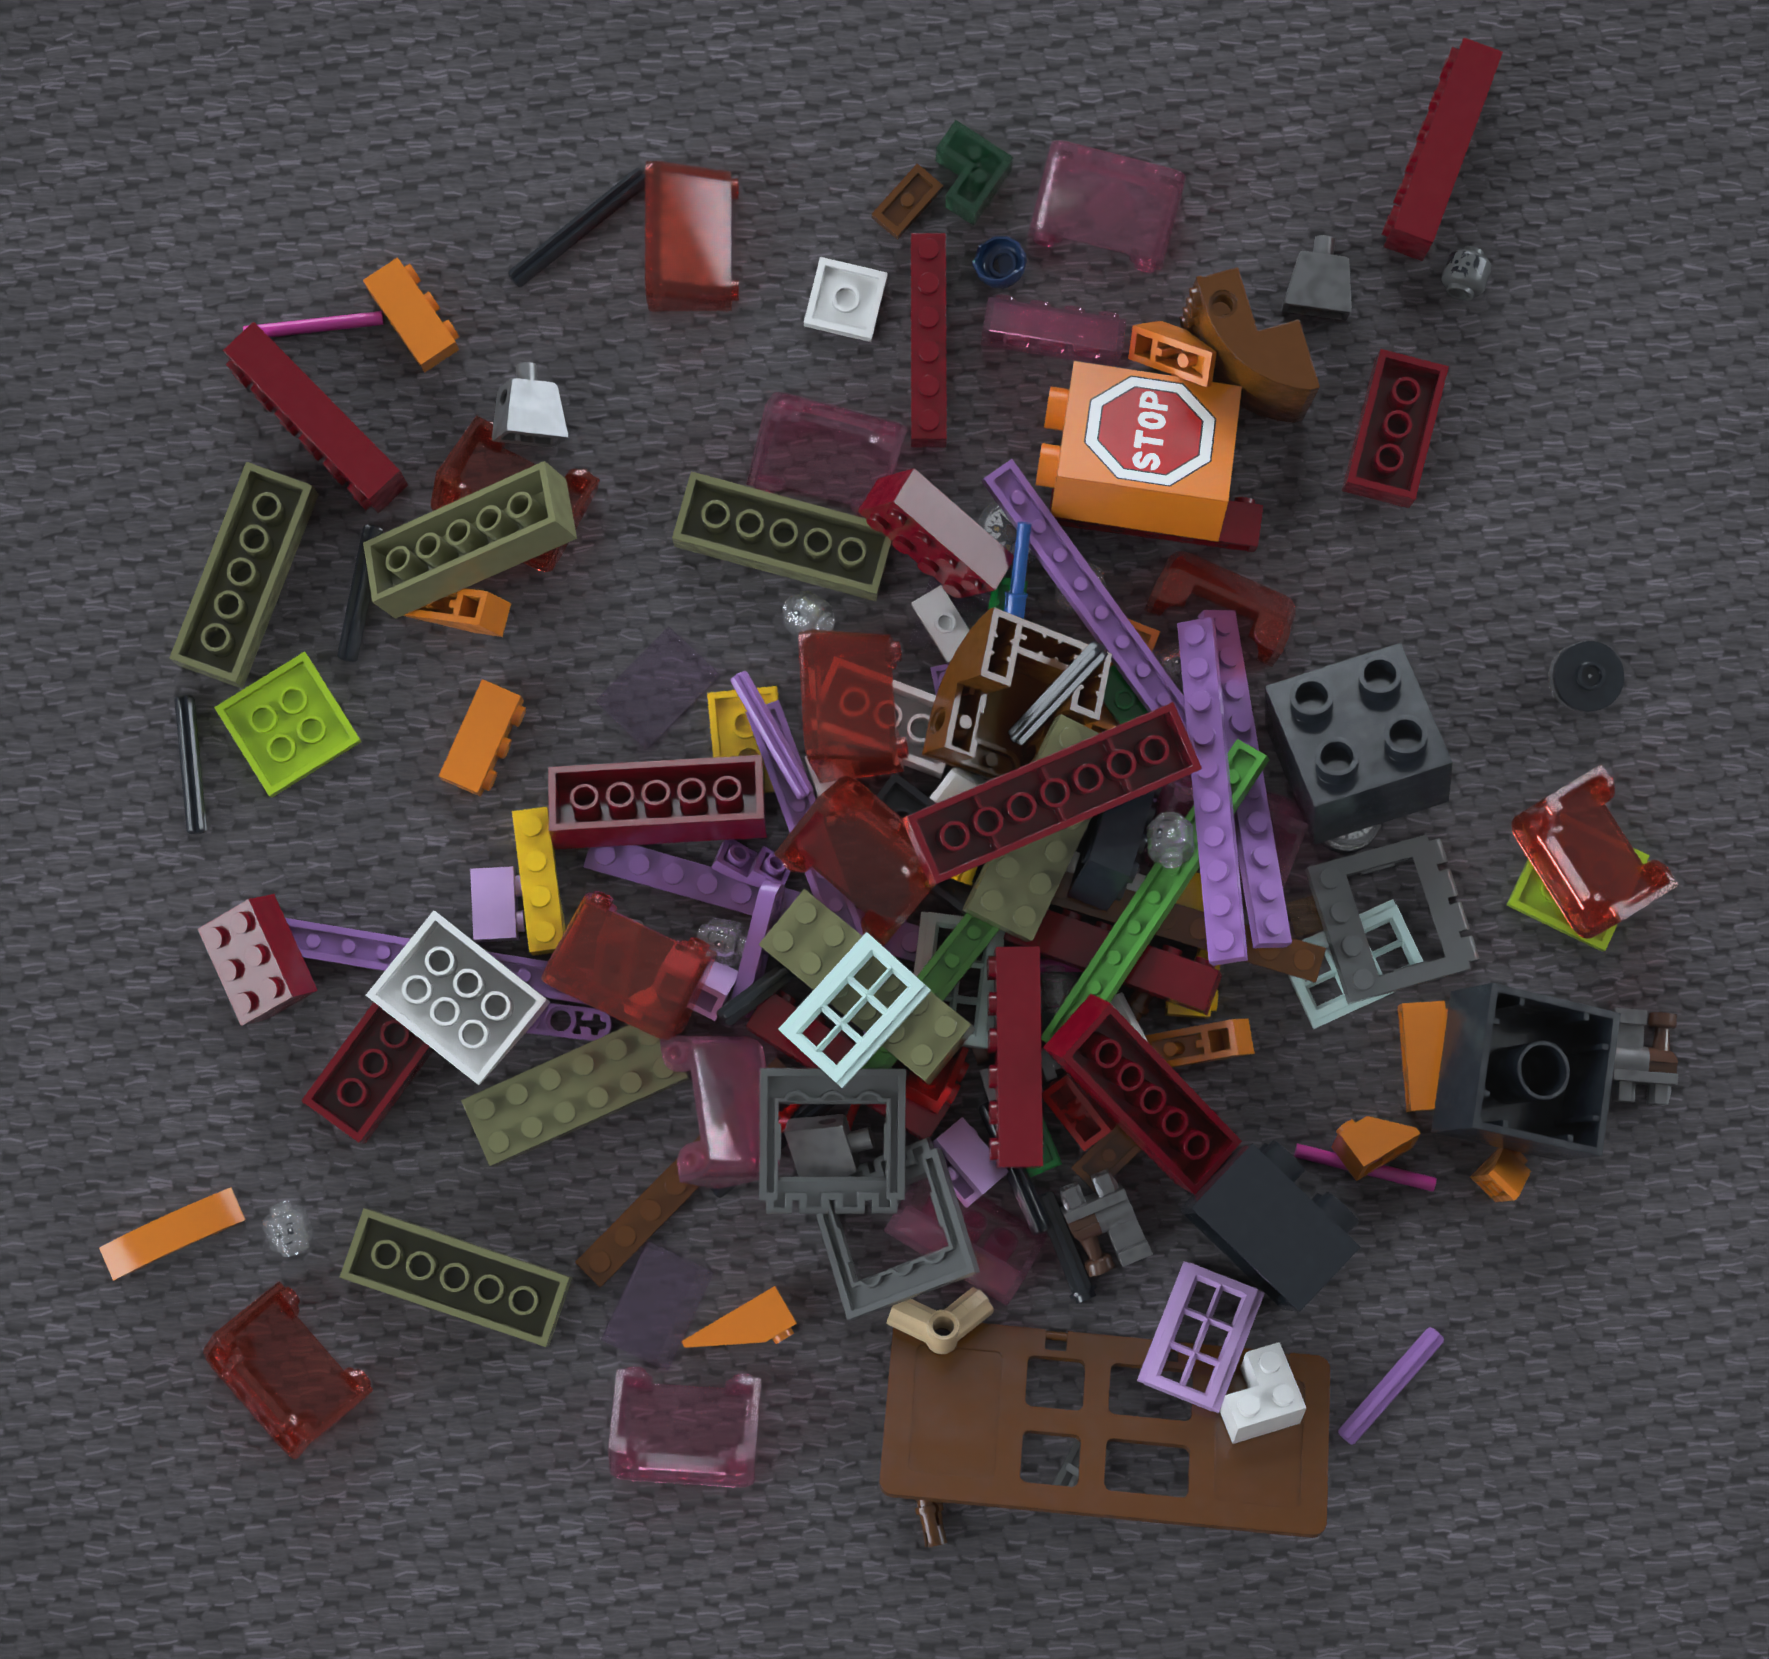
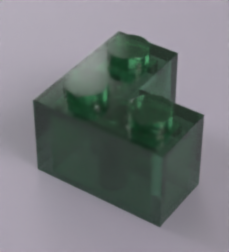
(980, 170)

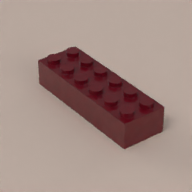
(1440, 148)
(312, 414)
(657, 802)
(1017, 1057)
(1142, 1093)

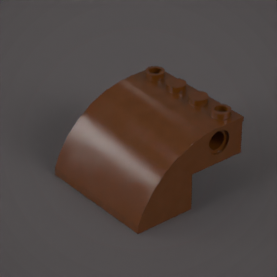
(1267, 363)
(993, 682)

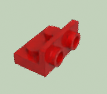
(942, 1088)

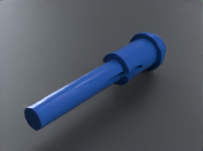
(1016, 597)

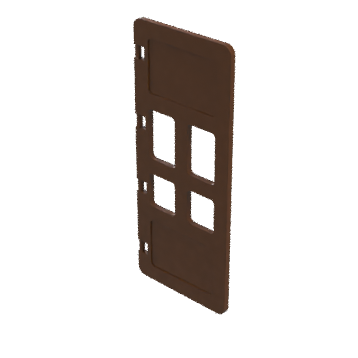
(963, 1416)

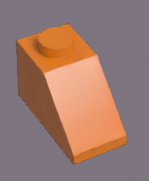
(1372, 1143)

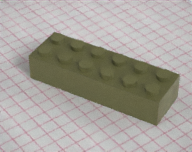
(781, 536)
(469, 540)
(244, 575)
(1020, 885)
(814, 940)
(568, 1093)
(456, 1277)

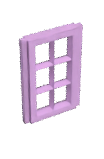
(1232, 1347)

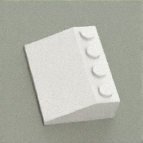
(457, 998)

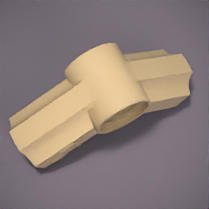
(958, 1318)

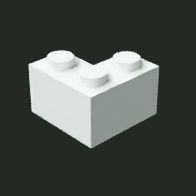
(1270, 1400)

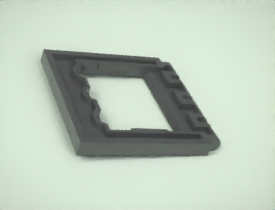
(1346, 933)
(813, 1193)
(917, 1275)

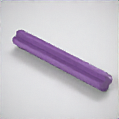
(772, 735)
(1391, 1385)

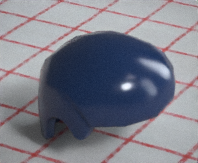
(1010, 257)

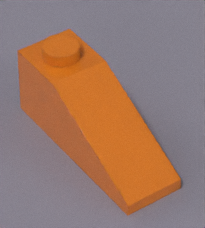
(1172, 351)
(468, 611)
(1204, 1042)
(1502, 1175)
(753, 1322)

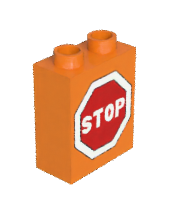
(1141, 451)

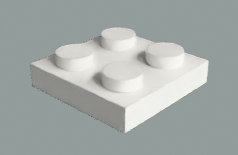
(845, 299)

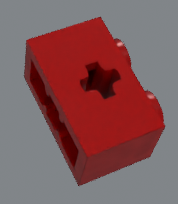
(1077, 1111)

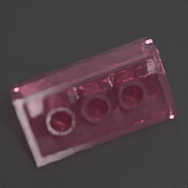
(1053, 331)
(998, 1238)

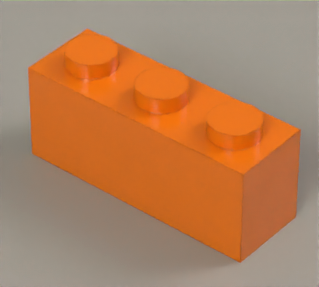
(412, 313)
(483, 738)
(1422, 1041)

